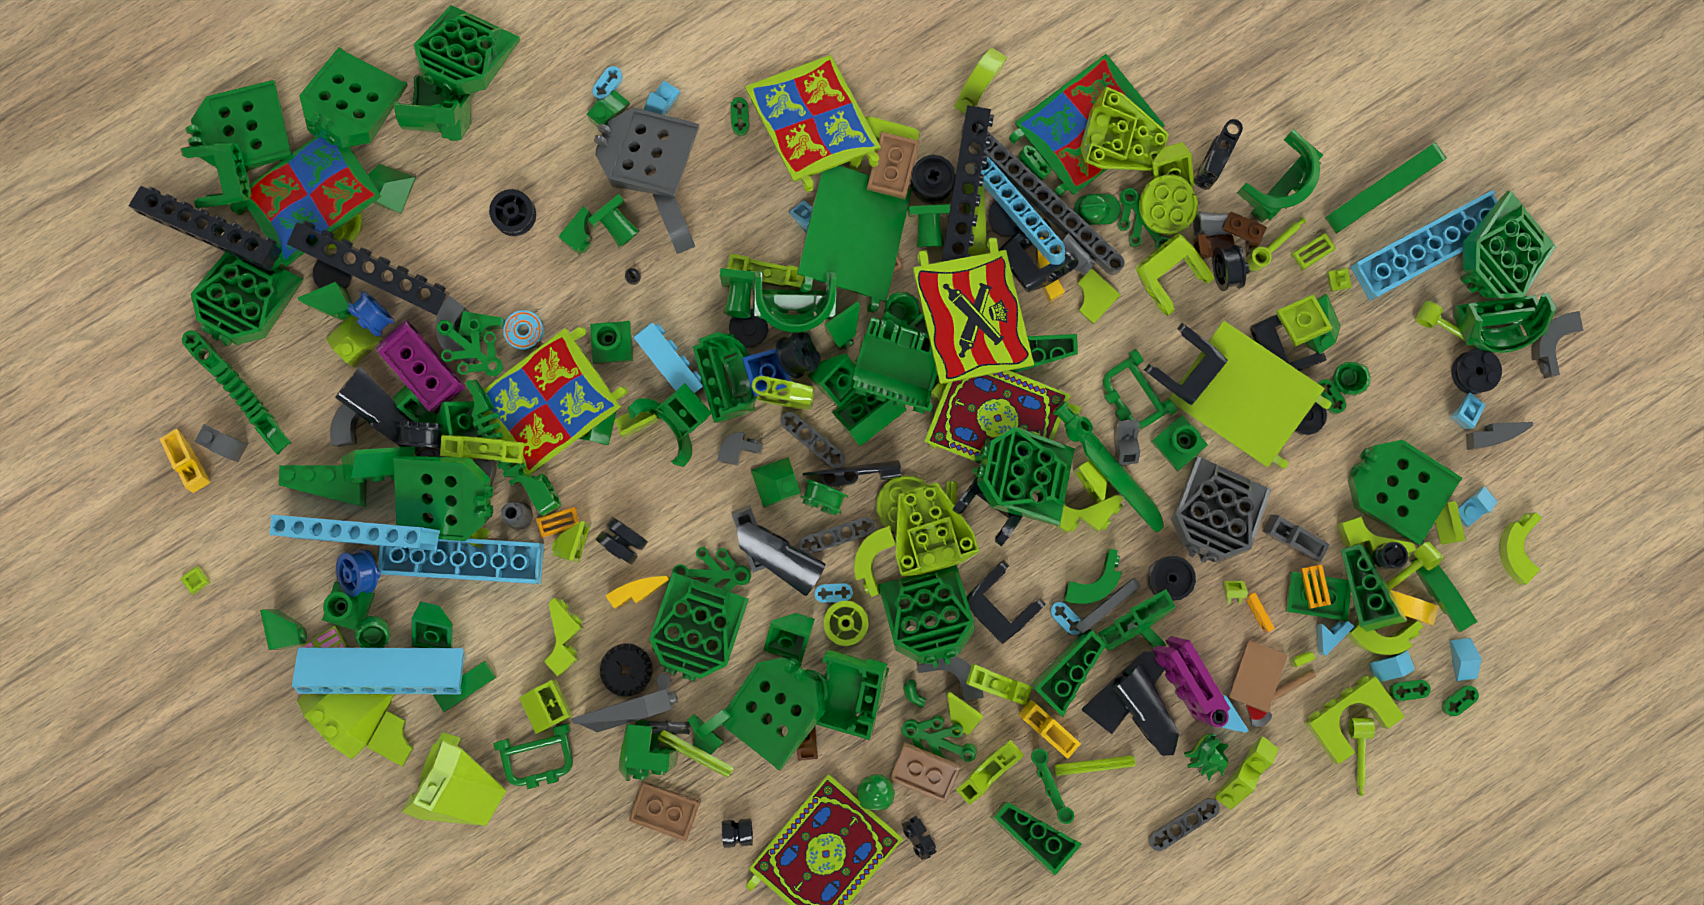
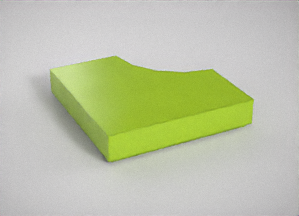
(1097, 296)
(390, 739)

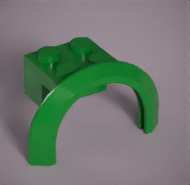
(681, 412)

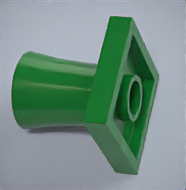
(614, 221)
(929, 224)
(739, 294)
(618, 349)
(1172, 449)
(355, 609)

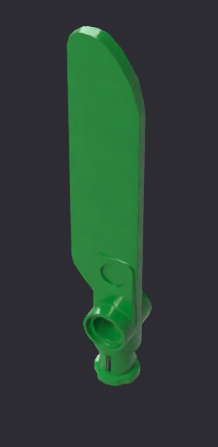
(1081, 430)

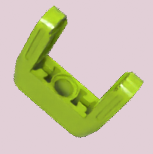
(877, 126)
(1164, 259)
(797, 395)

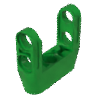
(230, 172)

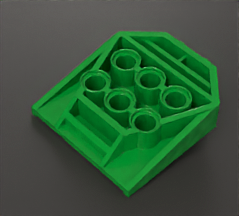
(462, 52)
(355, 75)
(211, 126)
(1505, 251)
(233, 323)
(997, 475)
(471, 491)
(1429, 498)
(927, 642)
(679, 655)
(752, 728)

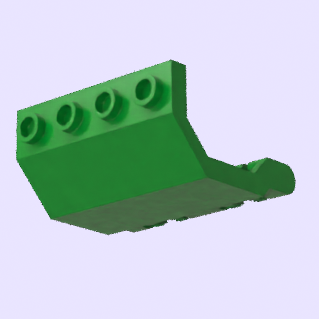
(895, 368)

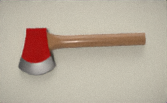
(1259, 718)

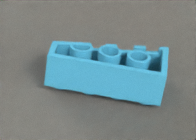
(666, 359)

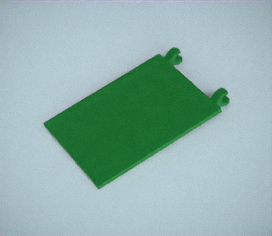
(853, 235)

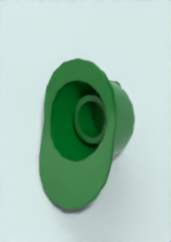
(1097, 209)

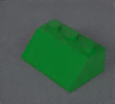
(866, 416)
(372, 463)

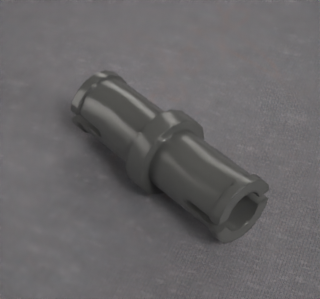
(669, 726)

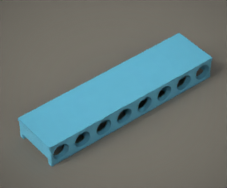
(1421, 249)
(354, 532)
(459, 560)
(378, 670)

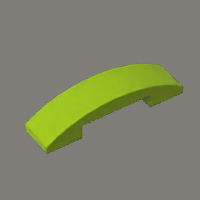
(979, 231)
(772, 273)
(482, 448)
(998, 685)

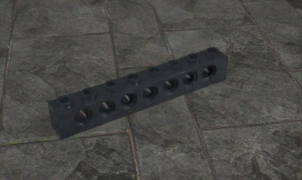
(973, 116)
(160, 208)
(301, 240)

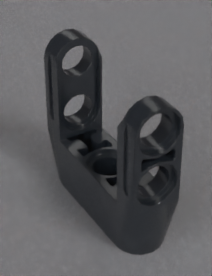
(1217, 157)
(1025, 269)
(1267, 336)
(1200, 376)
(1009, 525)
(990, 616)

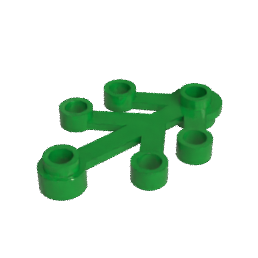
(1134, 204)
(472, 350)
(716, 573)
(936, 739)

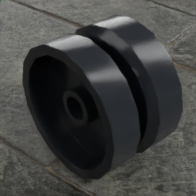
(933, 167)
(619, 543)
(1183, 574)

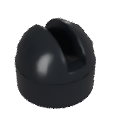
(636, 273)

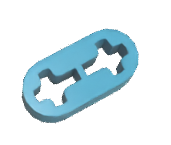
(604, 80)
(833, 598)
(1062, 621)

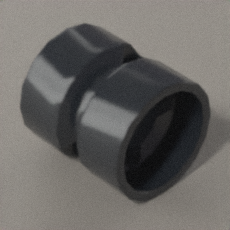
(1390, 555)
(737, 833)

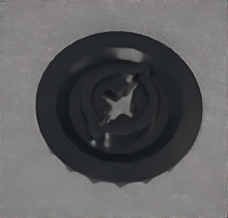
(640, 669)

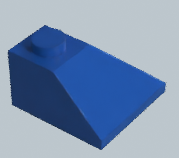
(765, 365)

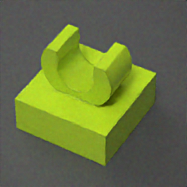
(1339, 280)
(1235, 589)

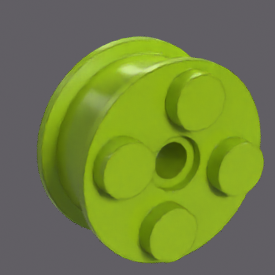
(845, 635)

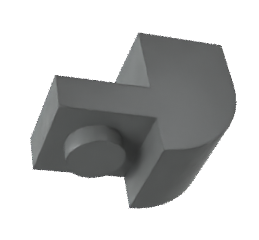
(1126, 442)
(220, 443)
(733, 446)

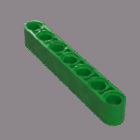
(1385, 188)

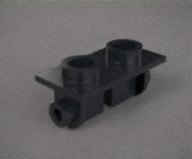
(923, 846)

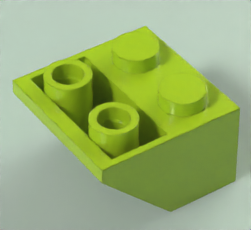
(545, 706)

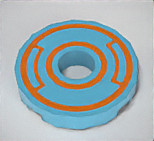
(512, 326)

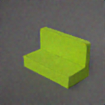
(630, 426)
(1450, 524)

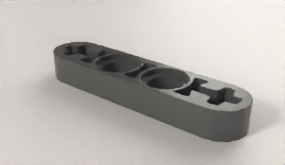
(814, 438)
(837, 538)
(1108, 605)
(1185, 827)

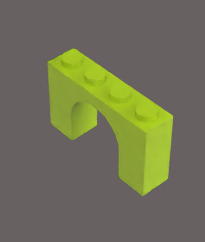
(1326, 725)

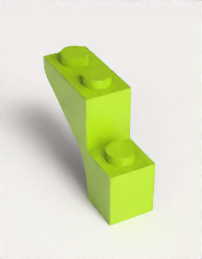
(1094, 516)
(1355, 532)
(565, 628)
(1246, 776)

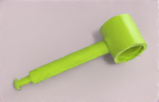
(1265, 253)
(1431, 315)
(1426, 556)
(1361, 730)

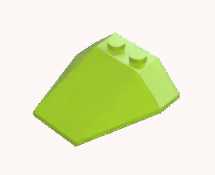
(345, 719)

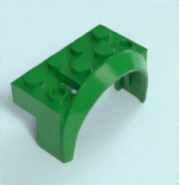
(1305, 167)
(795, 300)
(1525, 311)
(710, 361)
(641, 753)

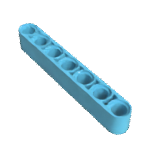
(1023, 217)

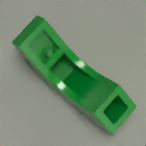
(1089, 593)

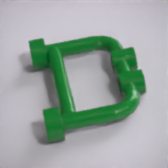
(1112, 396)
(550, 776)
(1064, 813)

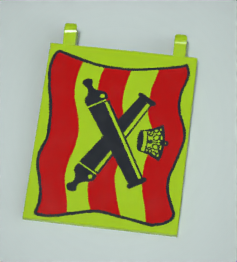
(972, 315)

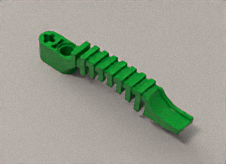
(232, 383)
(537, 487)

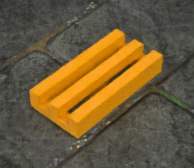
(541, 527)
(1319, 568)
(1259, 612)

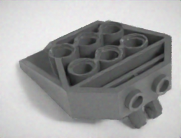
(623, 136)
(1200, 533)
(632, 709)

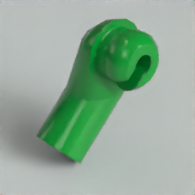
(911, 693)

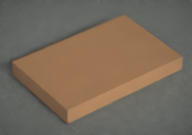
(895, 165)
(1258, 676)
(925, 772)
(664, 811)

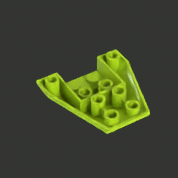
(1121, 135)
(930, 532)
(455, 790)

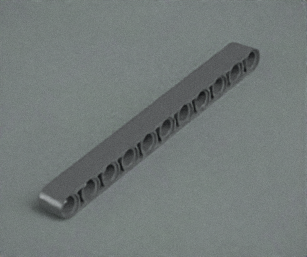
(1052, 201)

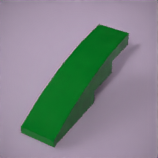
(1446, 596)
(1138, 620)

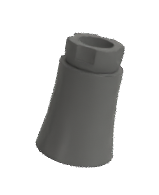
(1209, 223)
(1073, 247)
(523, 517)

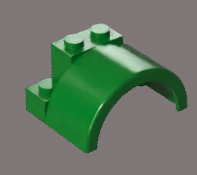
(434, 113)
(853, 689)

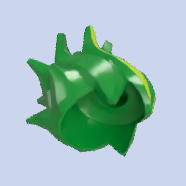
(1208, 756)

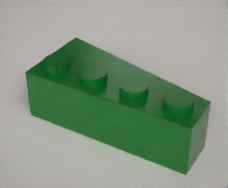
(1051, 348)
(324, 482)
(1370, 593)
(1068, 671)
(1037, 838)

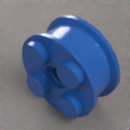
(370, 314)
(357, 572)

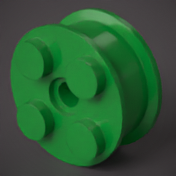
(823, 496)

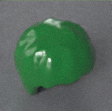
(903, 306)
(1352, 378)
(372, 632)
(875, 792)

